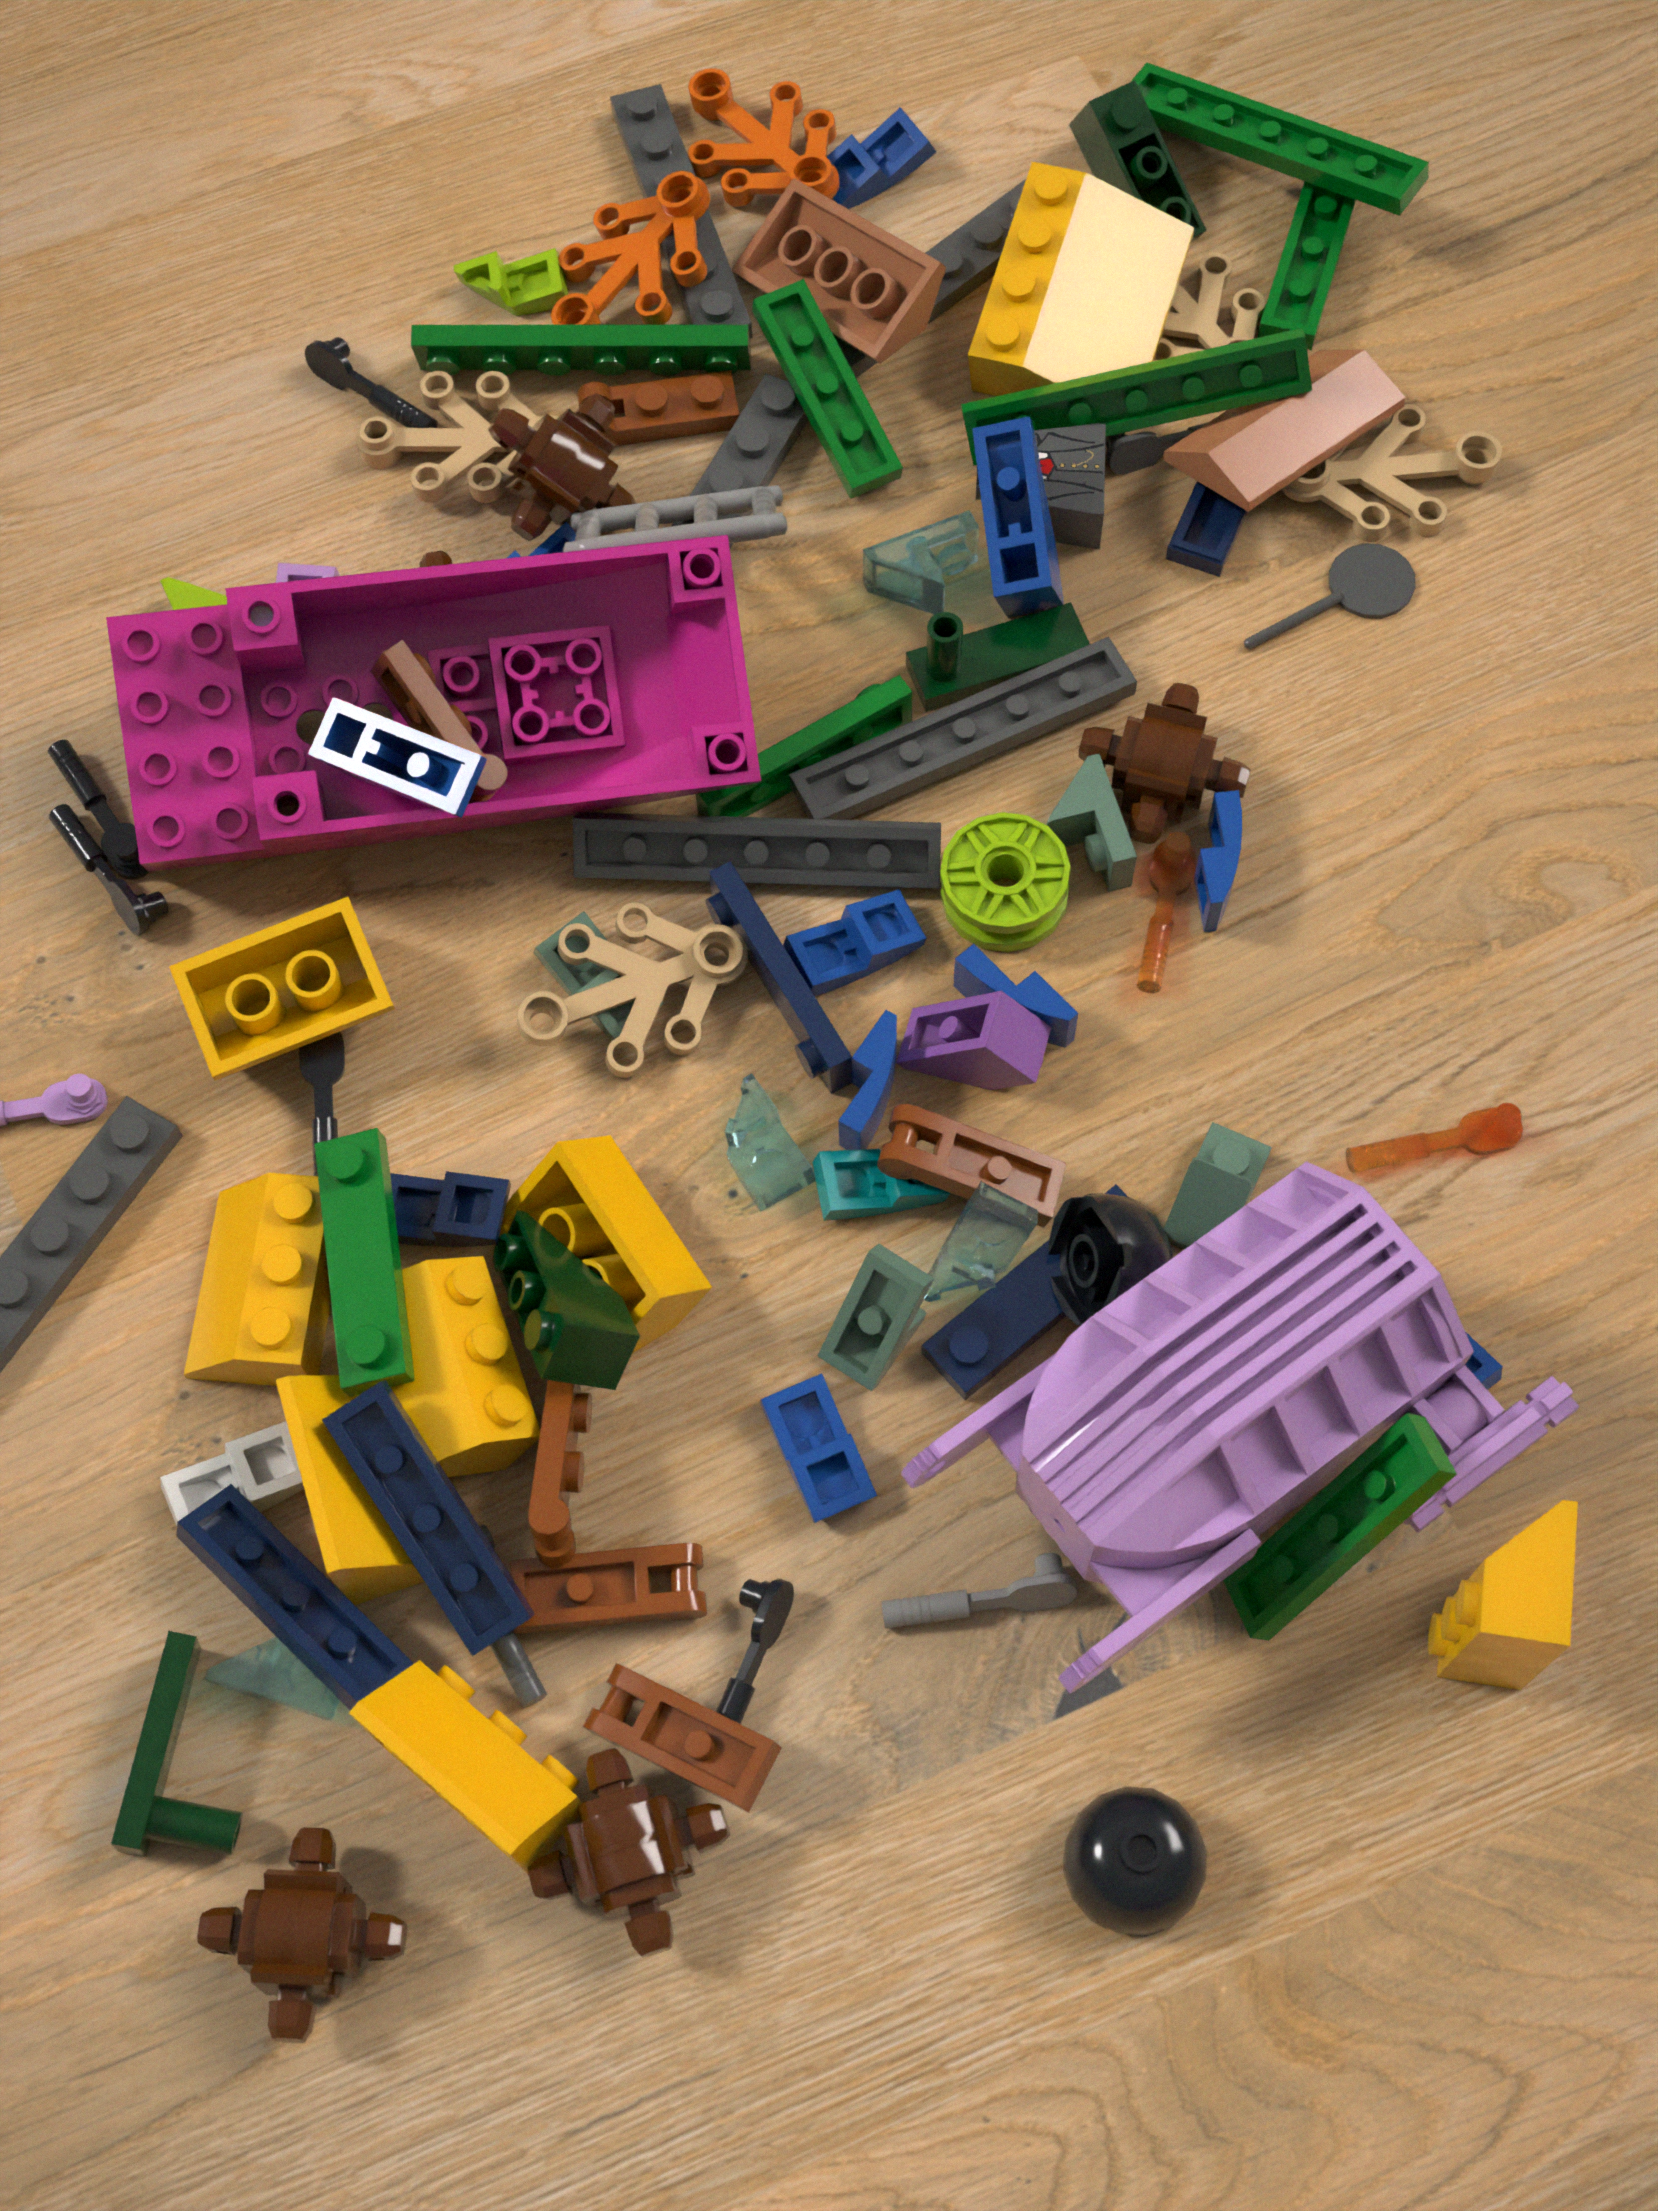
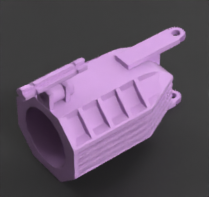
(1237, 1396)

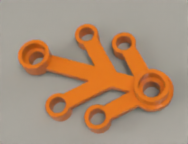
(713, 100)
(678, 205)

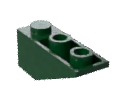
(1130, 153)
(565, 1310)

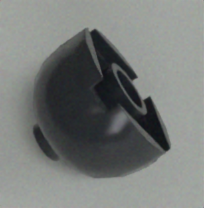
(1103, 1251)
(1135, 1861)

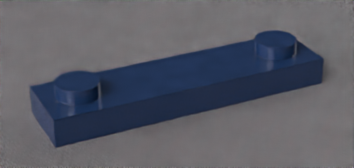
(819, 1044)
(999, 1323)
(428, 1517)
(291, 1596)

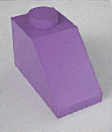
(976, 1041)

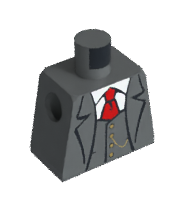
(1073, 481)

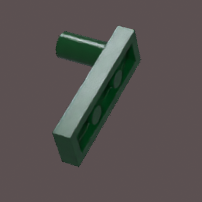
(966, 664)
(144, 1811)

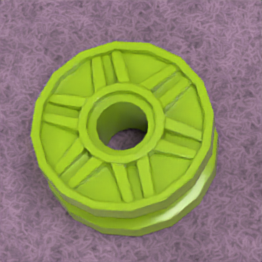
(1005, 848)

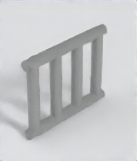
(701, 508)

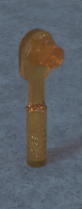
(1169, 876)
(1478, 1133)

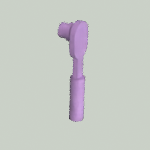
(61, 1103)

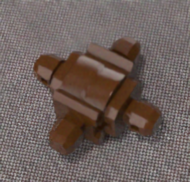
(560, 464)
(1164, 762)
(628, 1852)
(302, 1934)

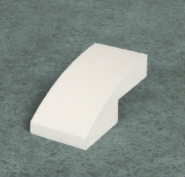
(257, 1465)

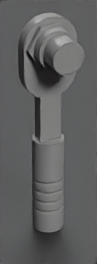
(1045, 1590)

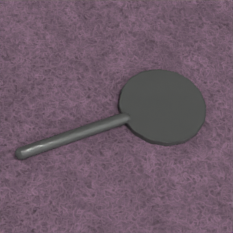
(1362, 580)

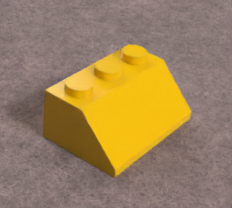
(281, 988)
(610, 1221)
(263, 1284)
(466, 1372)
(351, 1531)
(1513, 1607)
(472, 1760)

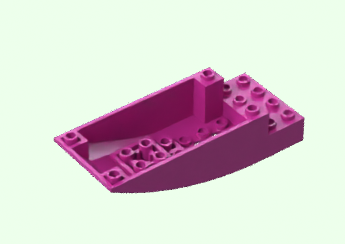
(576, 668)

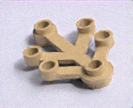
(1200, 319)
(469, 441)
(1382, 476)
(640, 981)

